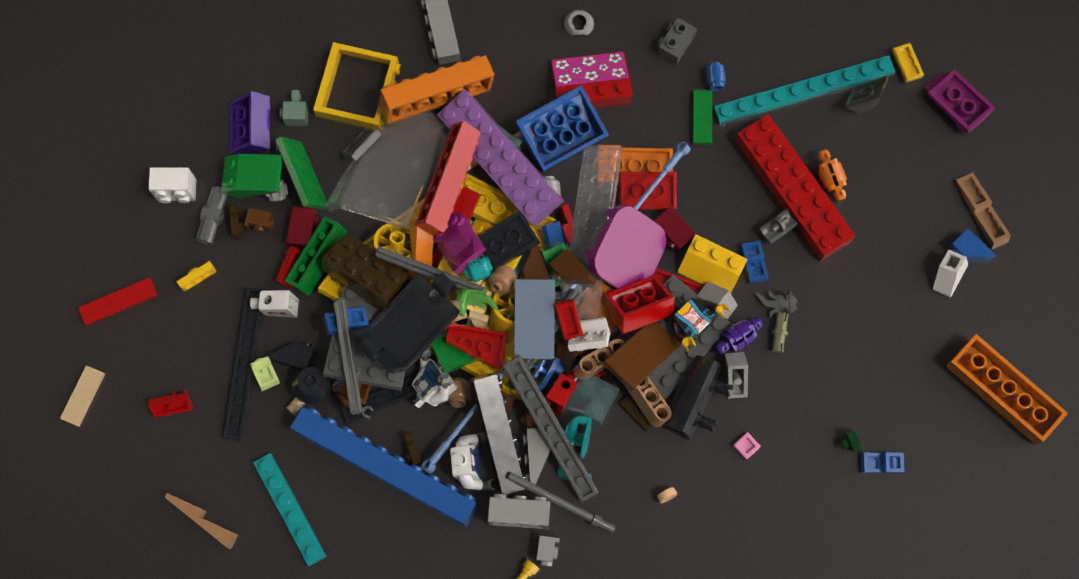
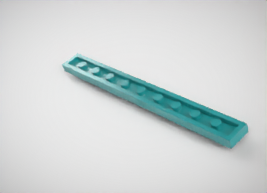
(803, 90)

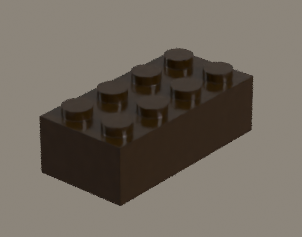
(363, 272)

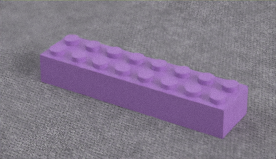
(504, 160)

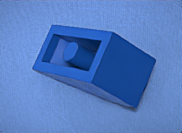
(972, 248)

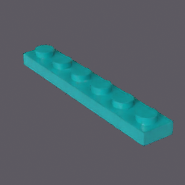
(290, 509)

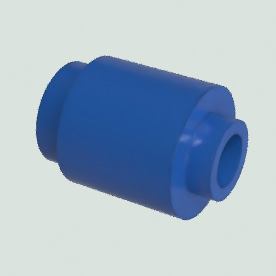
(716, 76)

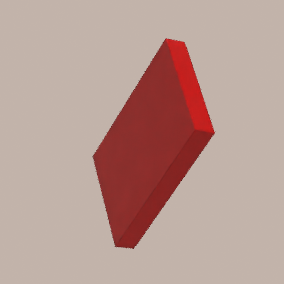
(635, 184)

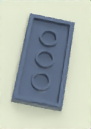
(534, 318)

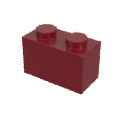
(302, 226)
(677, 231)

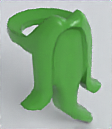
(473, 297)

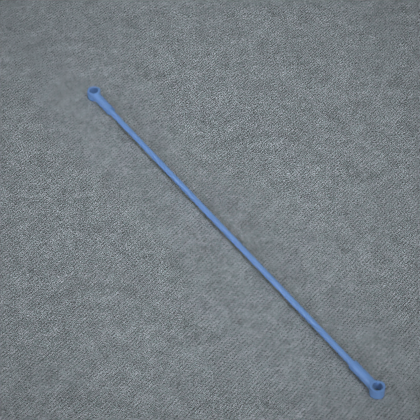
(429, 464)

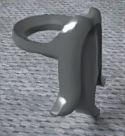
(781, 303)

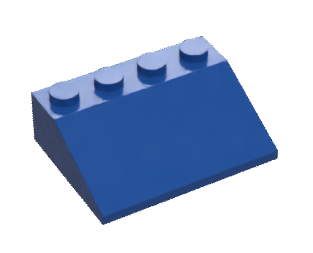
(561, 129)

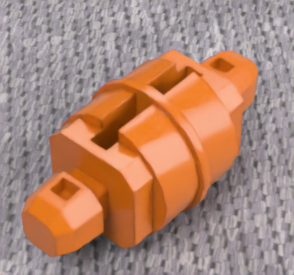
(837, 172)

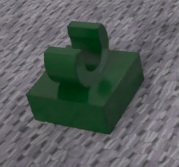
(853, 441)

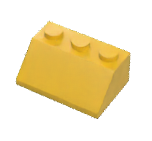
(711, 263)

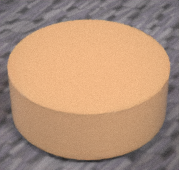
(666, 495)

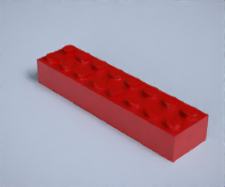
(794, 187)

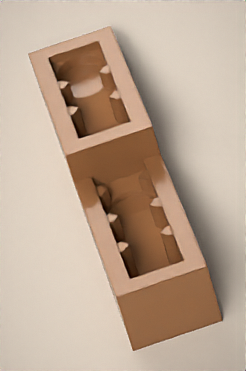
(981, 208)
(223, 535)

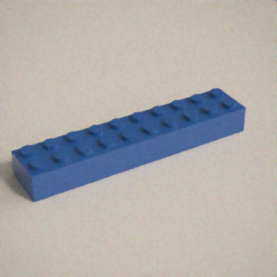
(384, 467)

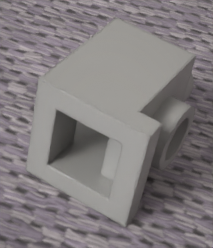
(547, 550)

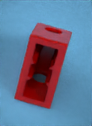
(561, 392)

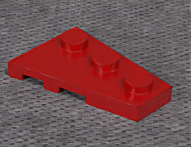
(479, 343)

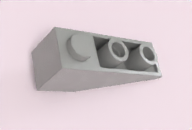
(537, 453)

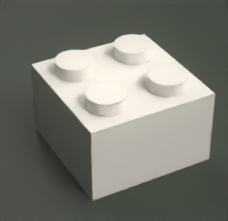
(172, 184)

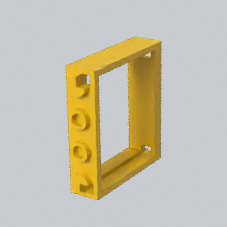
(328, 78)

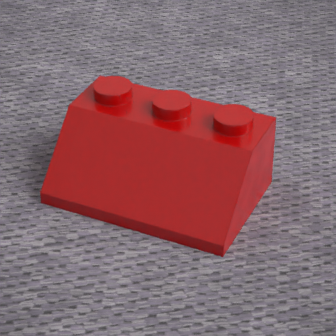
(639, 304)

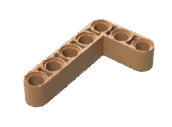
(639, 394)

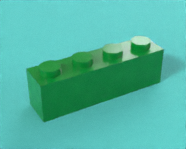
(308, 267)

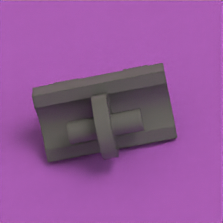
(778, 226)

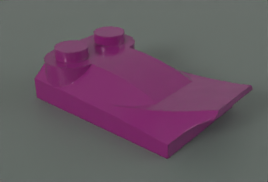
(959, 100)
(459, 242)

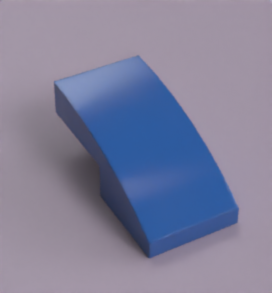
(755, 264)
(356, 317)
(882, 462)

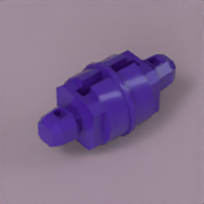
(738, 335)

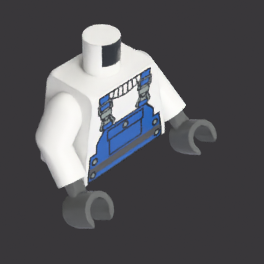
(431, 383)
(467, 463)

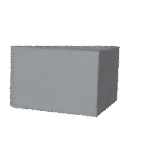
(718, 295)

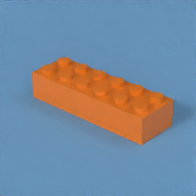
(435, 89)
(1006, 389)

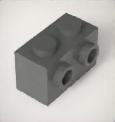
(676, 41)

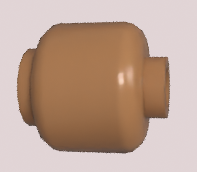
(502, 279)
(461, 395)

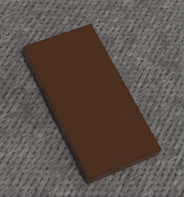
(641, 355)

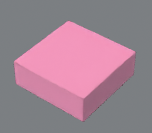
(746, 446)

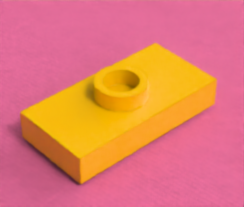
(907, 62)
(196, 275)

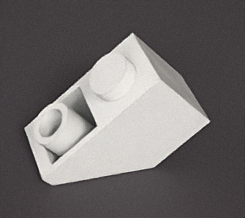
(950, 273)

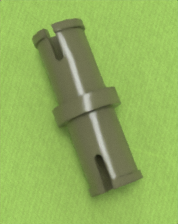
(780, 332)

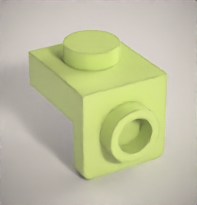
(264, 373)

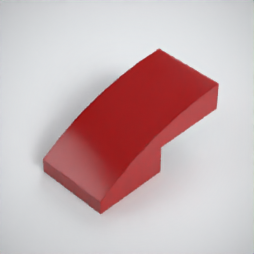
(566, 222)

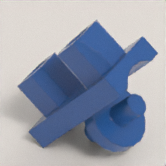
(544, 372)

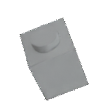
(737, 374)

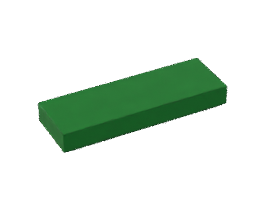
(702, 117)

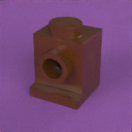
(259, 220)

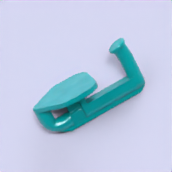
(578, 439)

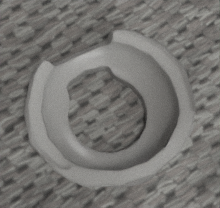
(570, 28)

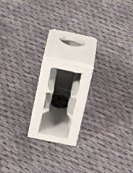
(276, 303)

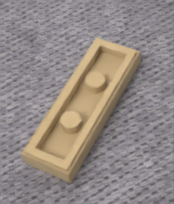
(82, 396)

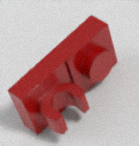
(291, 258)
(170, 404)

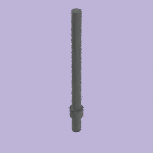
(594, 520)

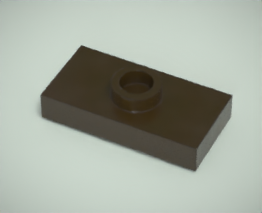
(633, 409)

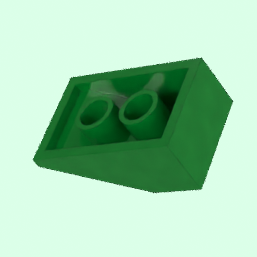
(251, 175)

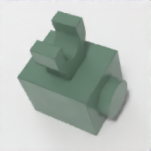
(295, 112)

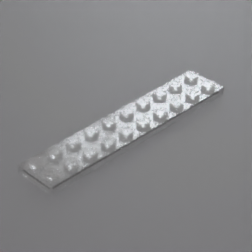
(594, 197)

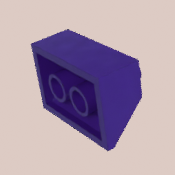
(250, 124)

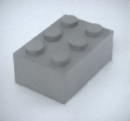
(519, 512)

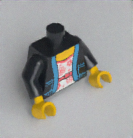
(694, 318)

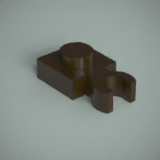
(237, 226)
(413, 454)

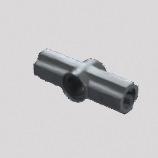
(211, 216)

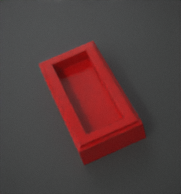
(569, 319)

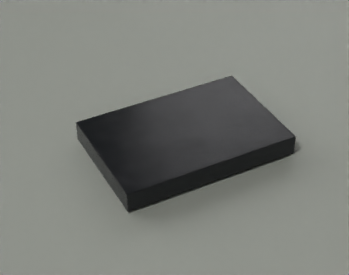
(508, 240)

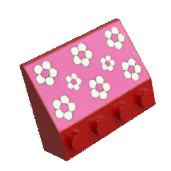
(601, 76)

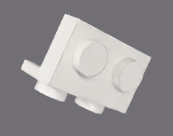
(595, 333)

